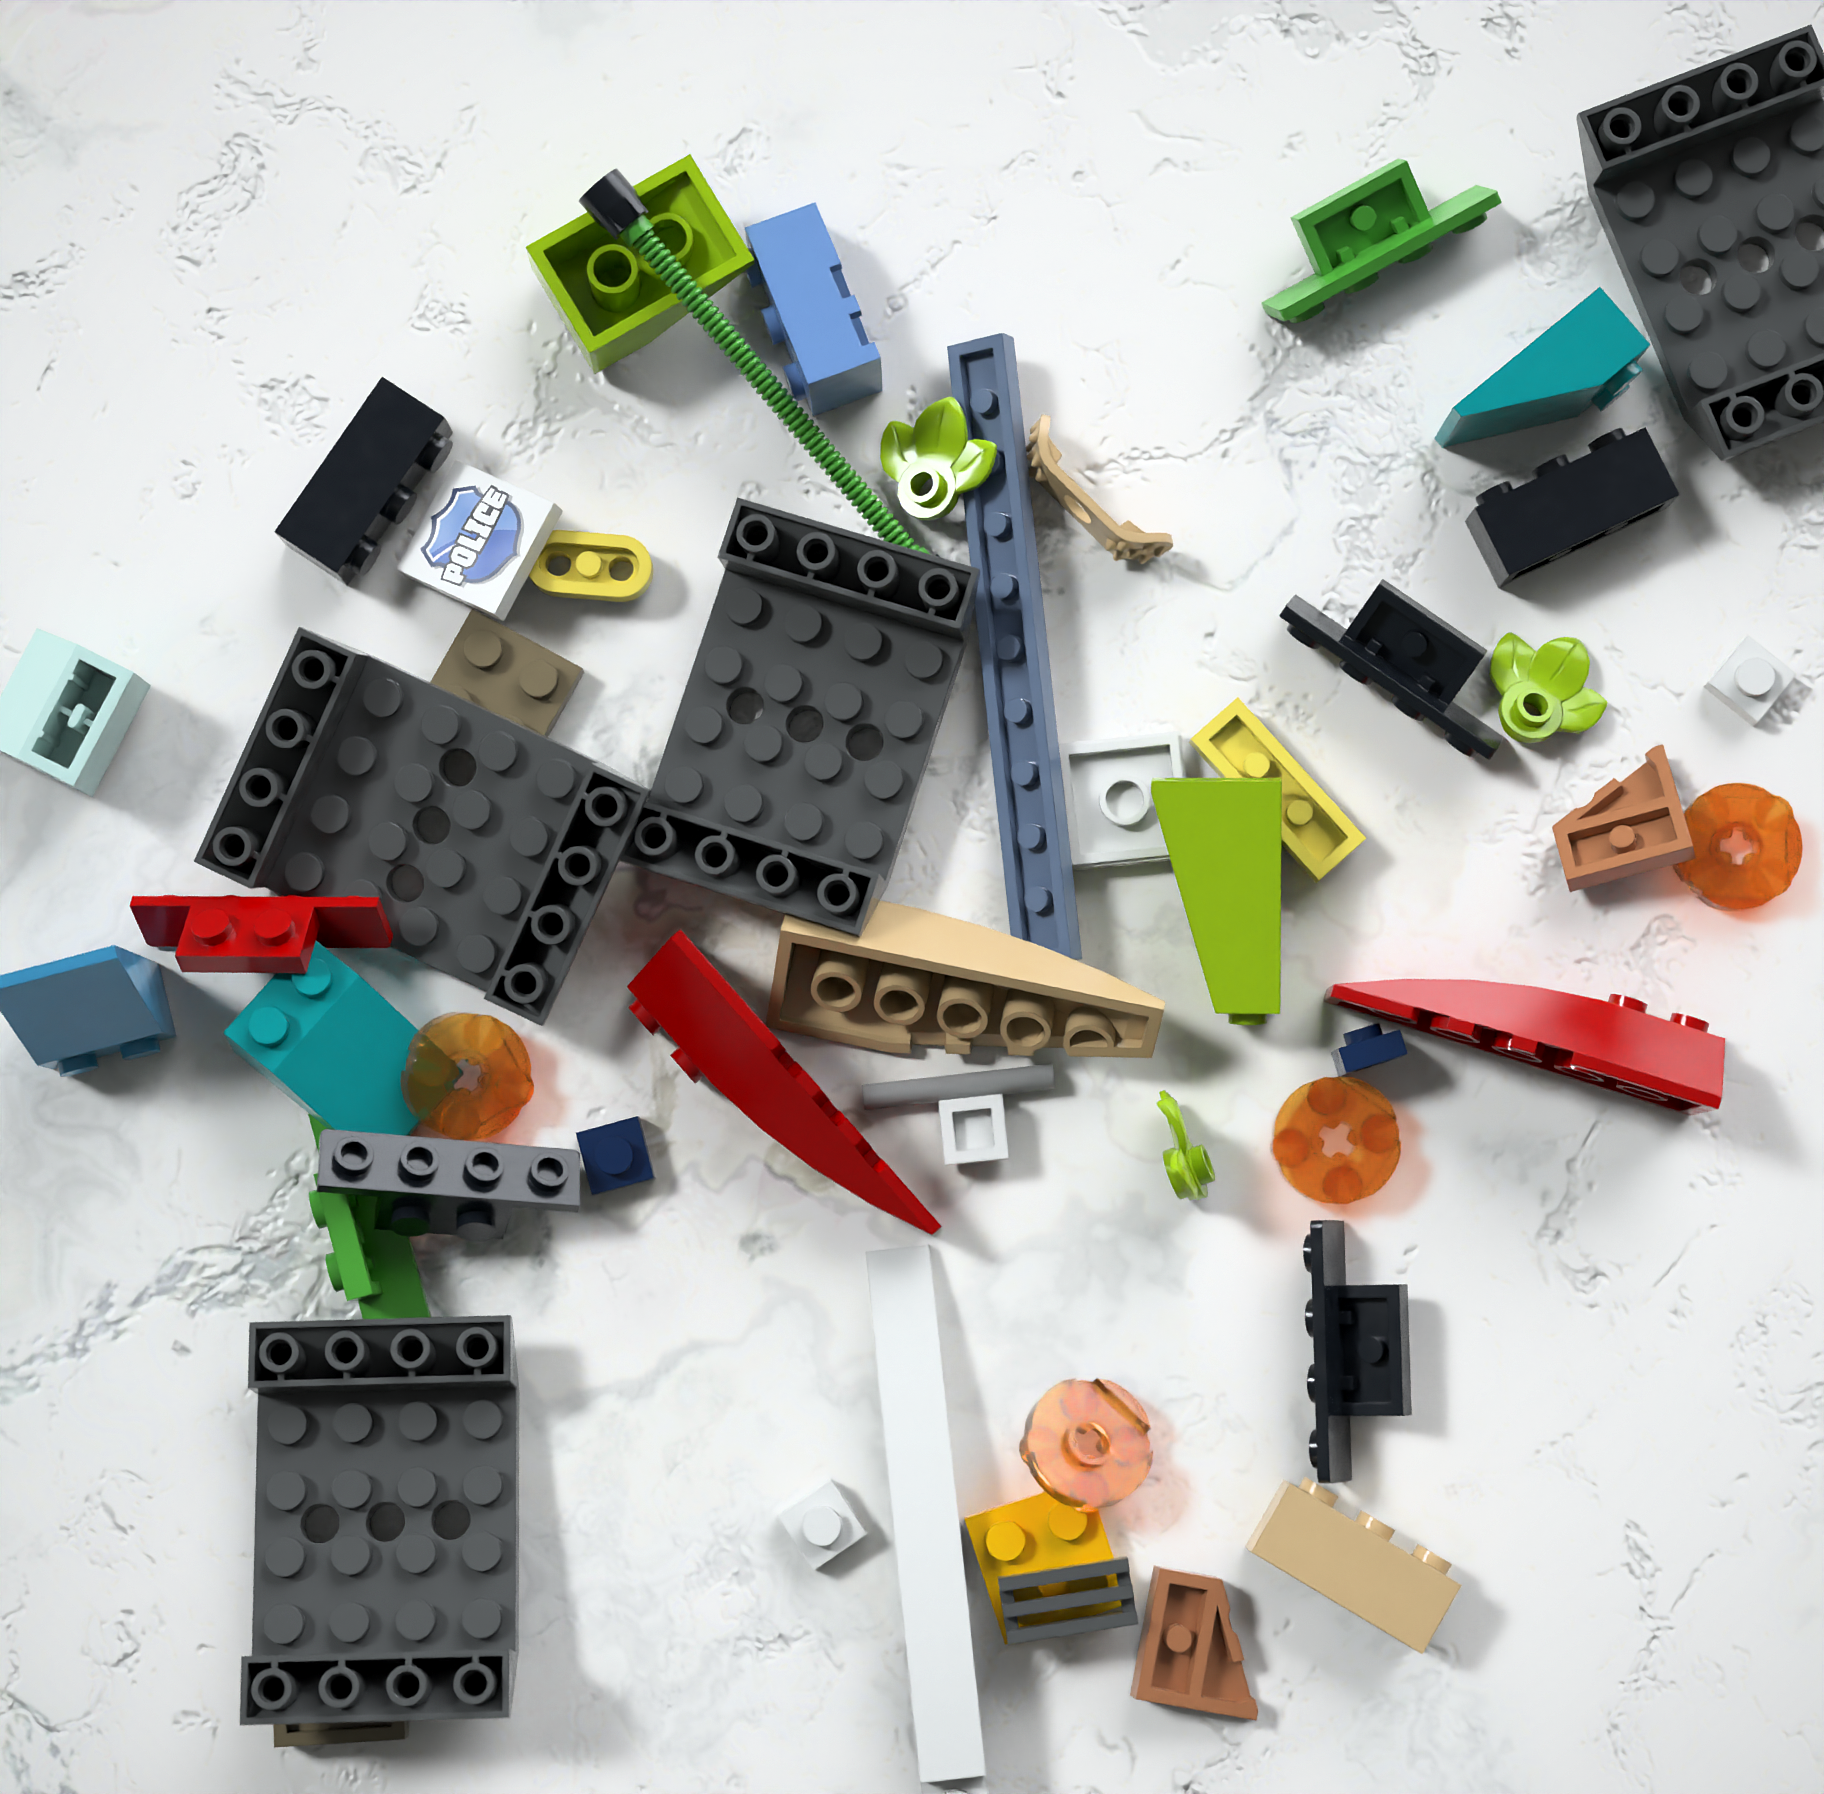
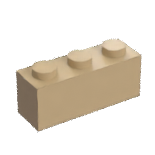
(1355, 1563)

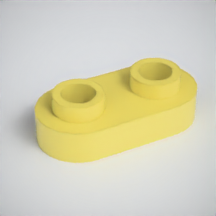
(591, 566)

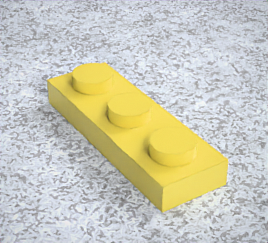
(1312, 824)

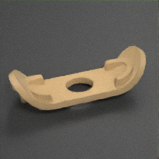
(1121, 540)

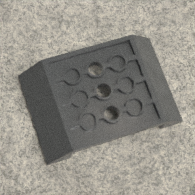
(1687, 181)
(824, 628)
(336, 800)
(365, 1422)

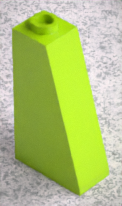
(1228, 873)

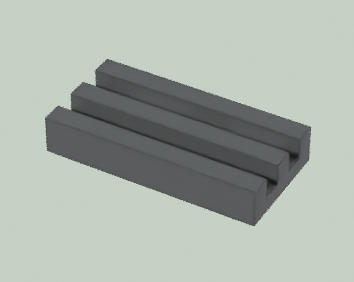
(1072, 1626)

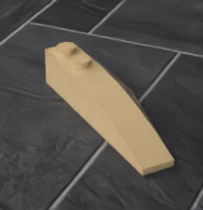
(951, 986)

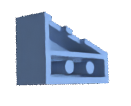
(812, 311)

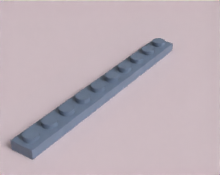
(1016, 654)

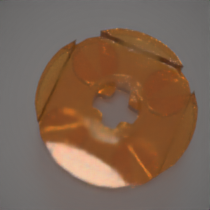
(1774, 838)
(431, 1066)
(1372, 1134)
(1062, 1469)

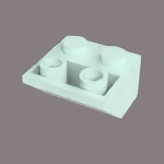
(67, 710)

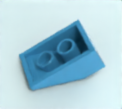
(88, 1009)

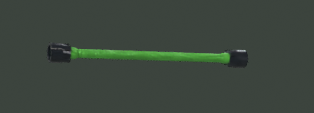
(619, 210)

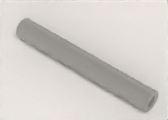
(958, 1086)

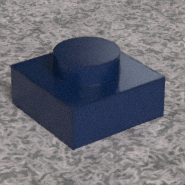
(1368, 1048)
(615, 1155)

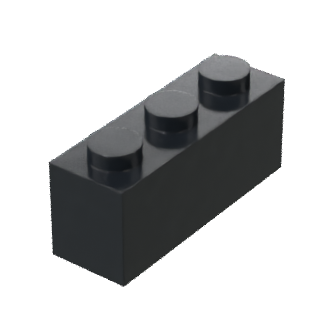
(366, 482)
(1570, 504)

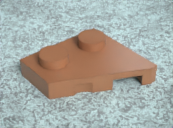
(1625, 828)
(1189, 1647)

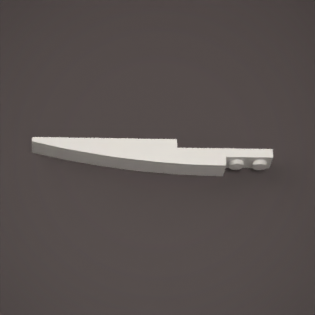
(926, 1522)

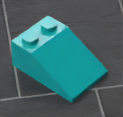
(1557, 377)
(330, 1046)

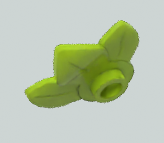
(935, 450)
(1550, 682)
(1186, 1166)

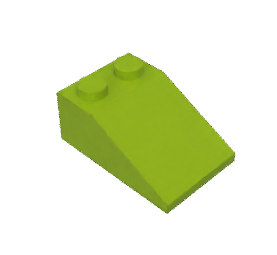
(608, 289)

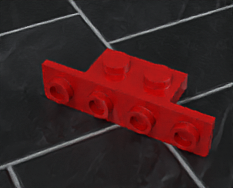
(258, 932)

